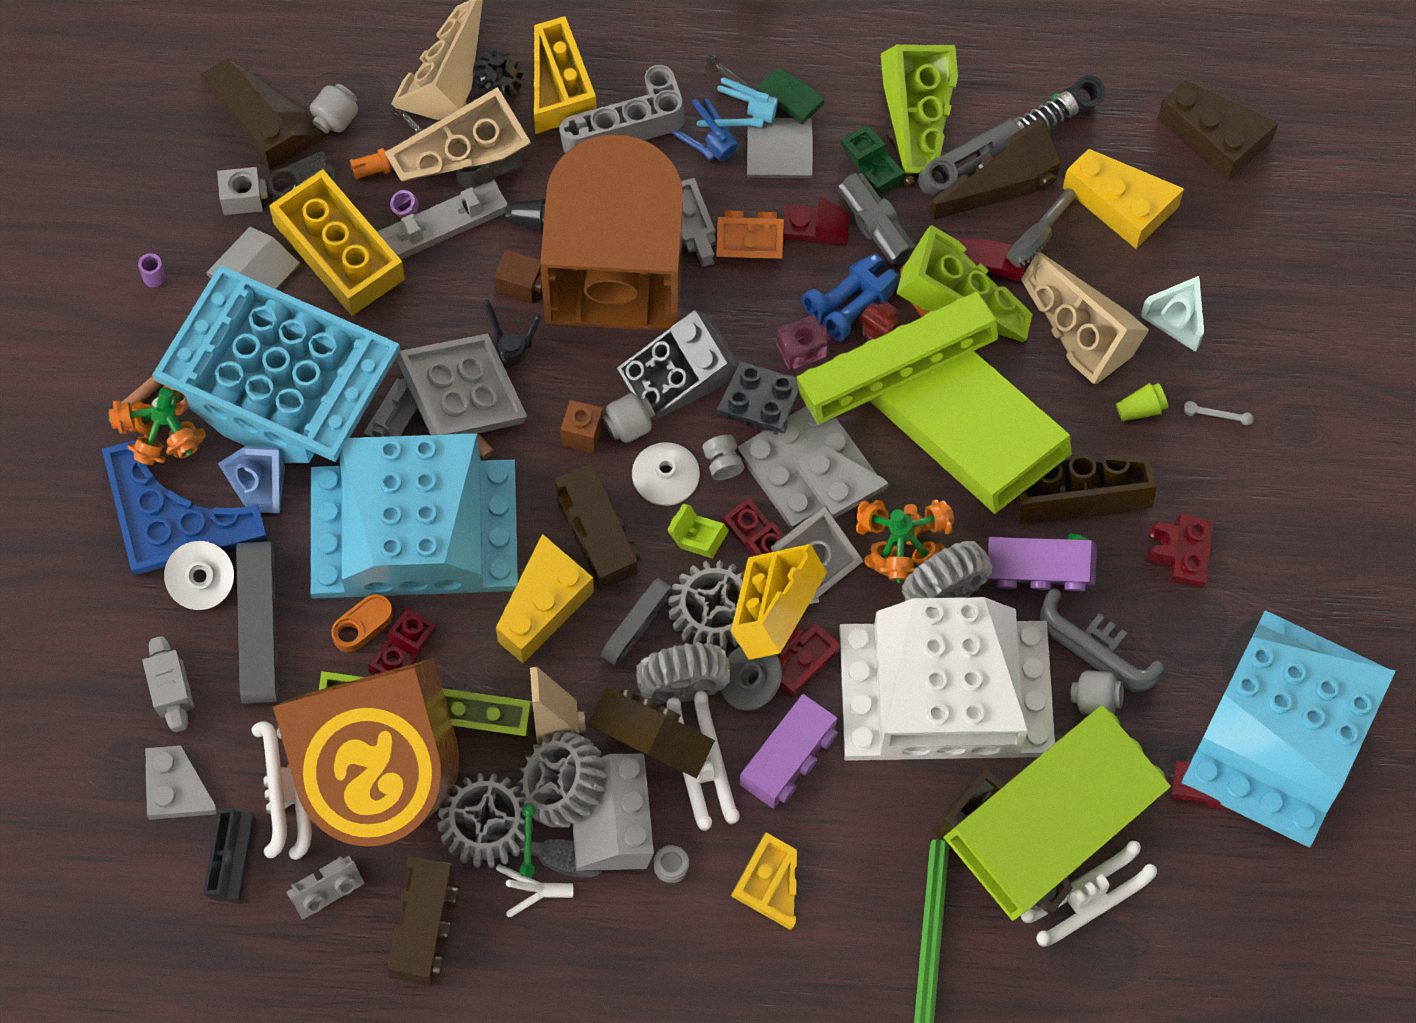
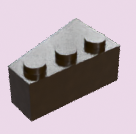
(1216, 127)
(596, 526)
(651, 731)
(423, 921)

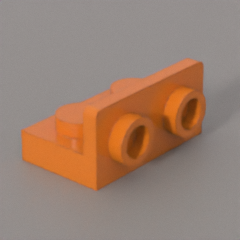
(750, 236)

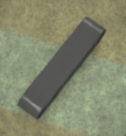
(257, 622)

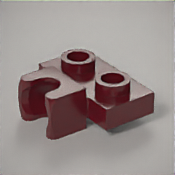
(1184, 547)
(805, 656)

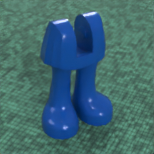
(860, 278)

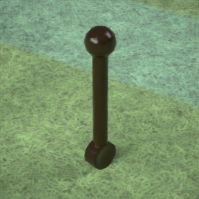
(909, 180)

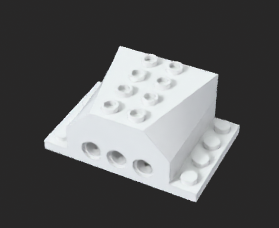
(946, 682)

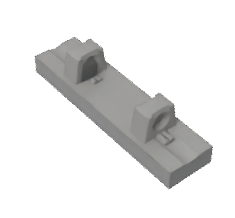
(444, 220)

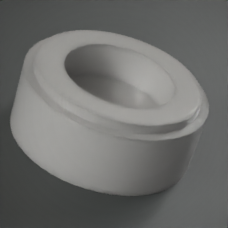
(671, 864)

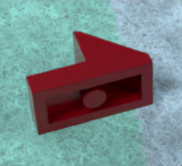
(816, 224)

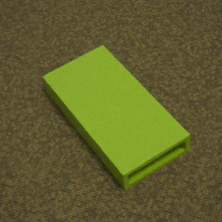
(978, 428)
(1057, 812)

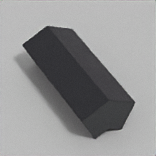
(229, 855)

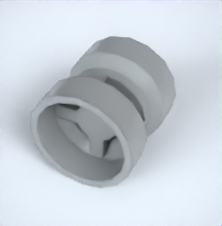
(723, 457)

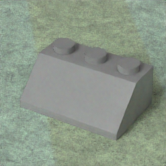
(620, 825)

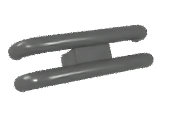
(1097, 646)

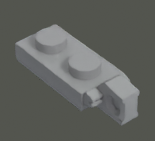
(697, 227)

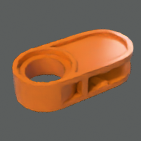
(368, 617)

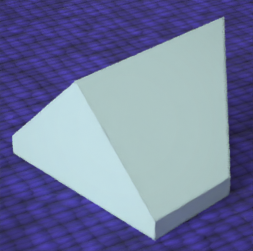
(1178, 312)

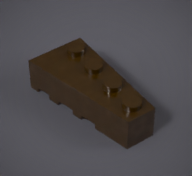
(1088, 487)

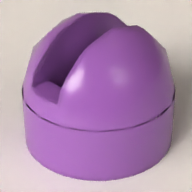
(402, 200)

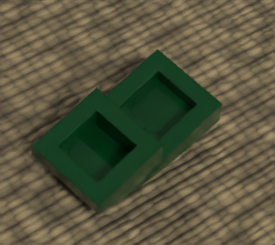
(792, 94)
(871, 160)

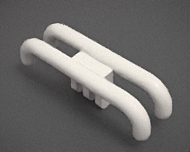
(712, 769)
(281, 795)
(1089, 895)

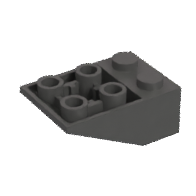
(680, 365)

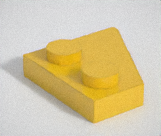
(770, 881)

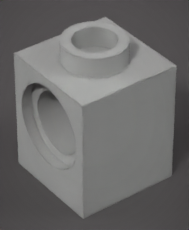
(236, 179)

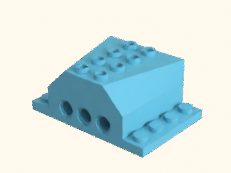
(274, 368)
(413, 519)
(1288, 728)

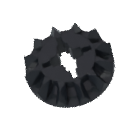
(485, 73)

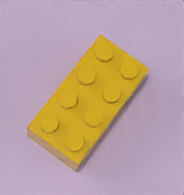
(337, 242)

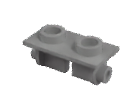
(394, 412)
(339, 880)

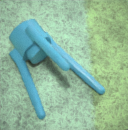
(760, 106)

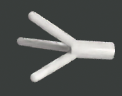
(553, 890)

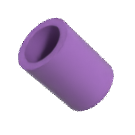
(151, 262)

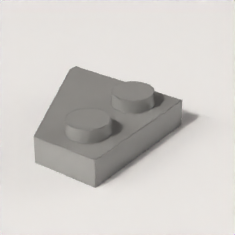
(838, 480)
(174, 785)

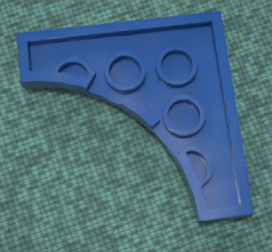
(161, 521)

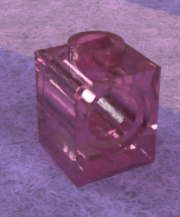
(796, 354)

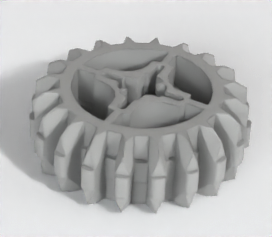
(950, 573)
(690, 592)
(683, 672)
(562, 771)
(457, 812)

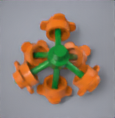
(147, 419)
(904, 528)

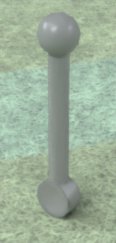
(1191, 409)

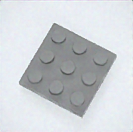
(461, 386)
(774, 459)

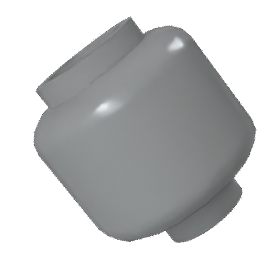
(334, 108)
(628, 418)
(1097, 689)

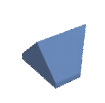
(256, 476)

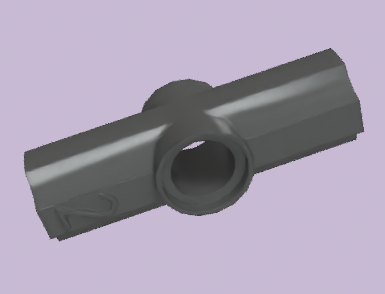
(876, 218)

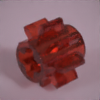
(878, 320)

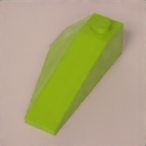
(918, 95)
(942, 273)

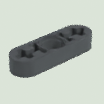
(637, 622)

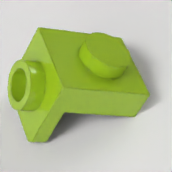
(696, 532)

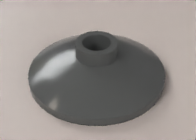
(741, 690)

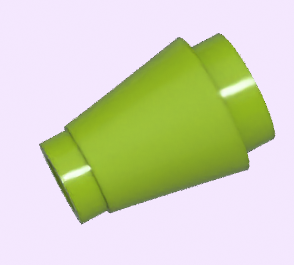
(1143, 403)

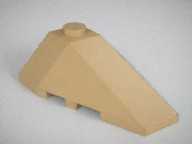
(447, 67)
(467, 138)
(1090, 325)
(553, 707)

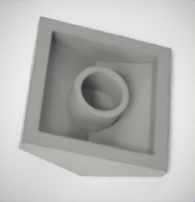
(780, 149)
(258, 258)
(829, 544)

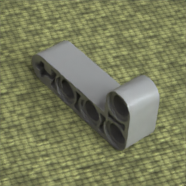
(624, 117)

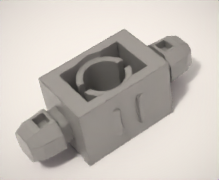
(168, 684)

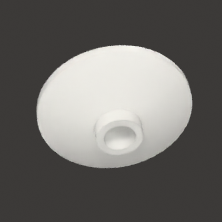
(661, 487)
(194, 557)

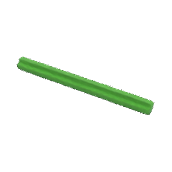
(932, 932)

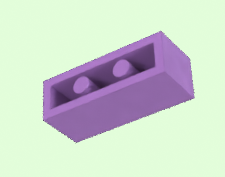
(1042, 562)
(789, 752)

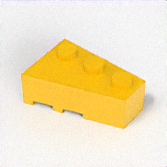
(559, 76)
(1122, 195)
(774, 598)
(542, 600)

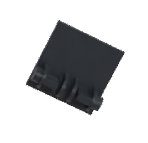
(759, 398)

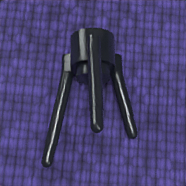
(511, 345)

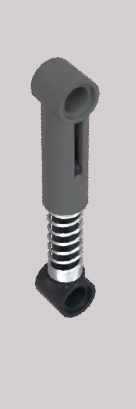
(993, 140)

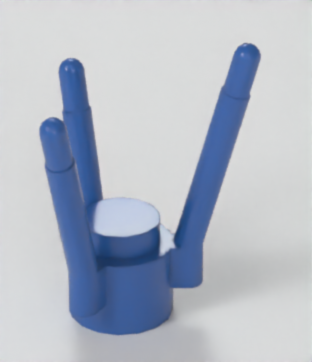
(719, 141)

